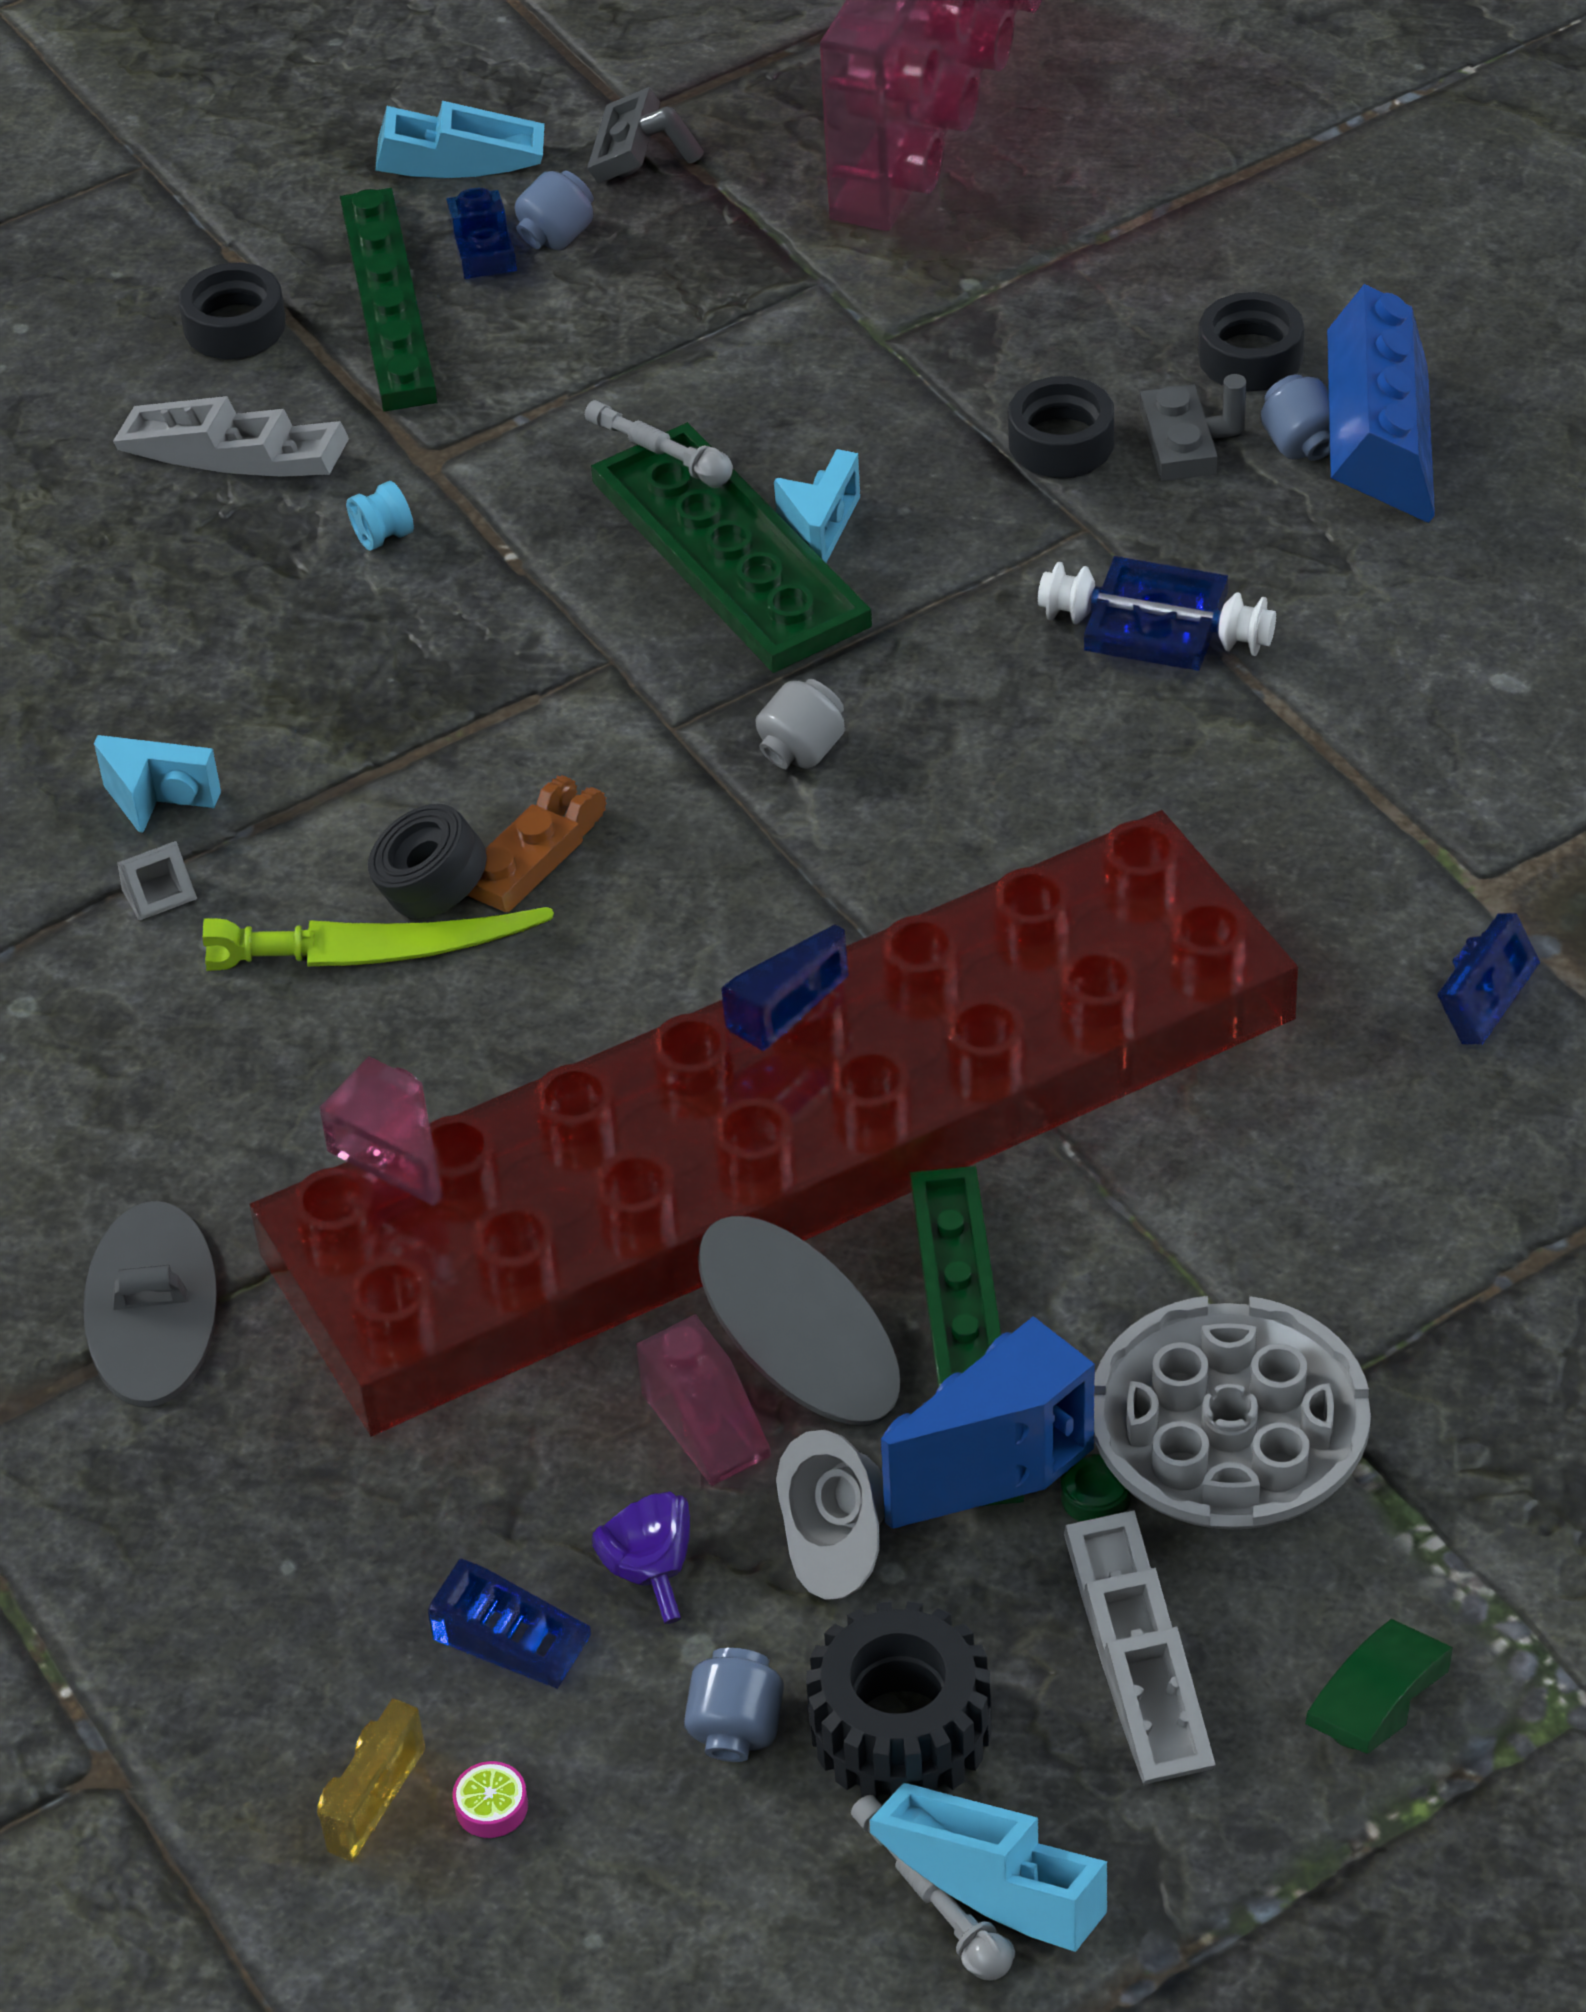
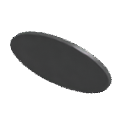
(150, 1304)
(799, 1320)

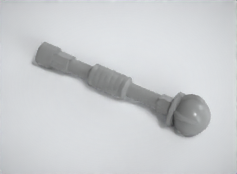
(704, 463)
(979, 1946)

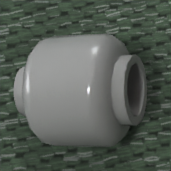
(800, 724)

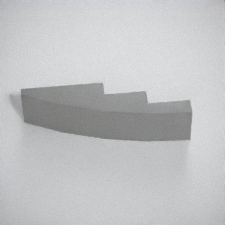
(215, 438)
(1139, 1648)

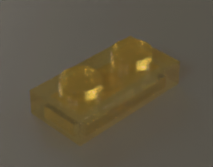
(381, 1764)

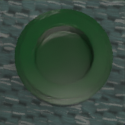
(1092, 1490)

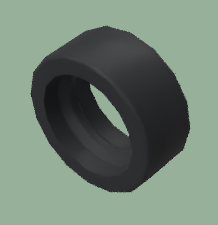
(226, 286)
(1244, 315)
(1061, 399)

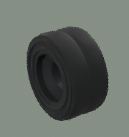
(427, 861)

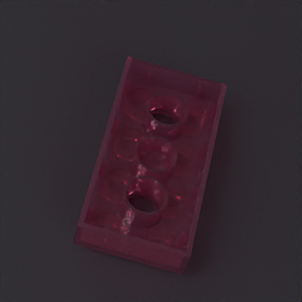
(894, 89)

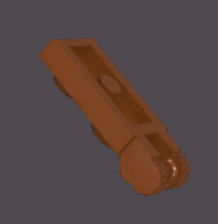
(537, 842)

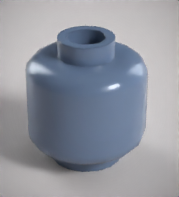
(554, 210)
(1298, 417)
(734, 1704)

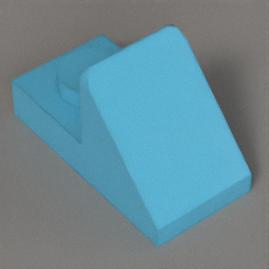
(822, 508)
(149, 771)

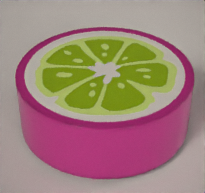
(490, 1799)

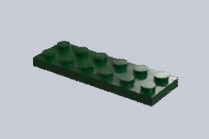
(734, 553)

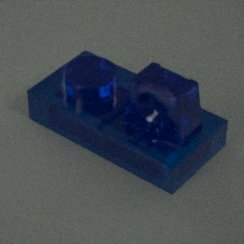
(1488, 978)

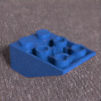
(992, 1430)

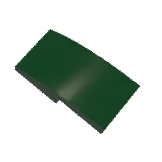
(1375, 1684)

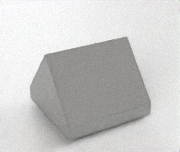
(156, 881)

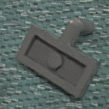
(627, 131)
(1182, 433)

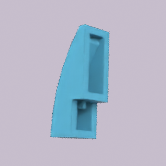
(456, 143)
(995, 1863)

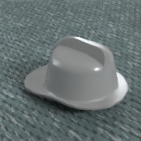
(830, 1512)

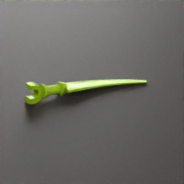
(359, 943)

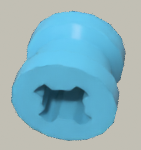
(380, 515)

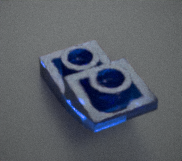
(481, 233)

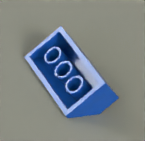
(1380, 403)

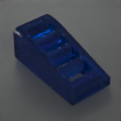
(784, 988)
(486, 1592)

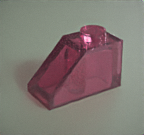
(384, 1128)
(701, 1399)

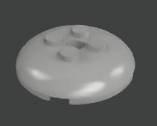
(1230, 1412)

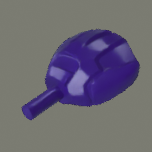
(648, 1545)

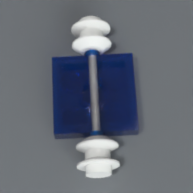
(1156, 611)

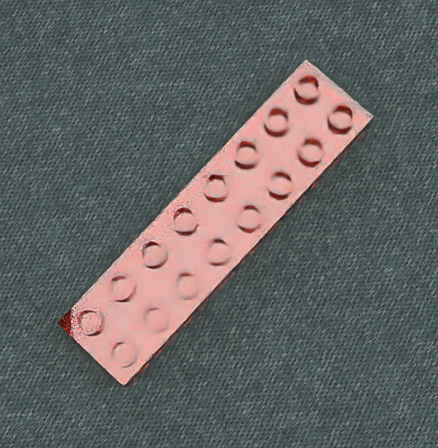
(931, 1055)

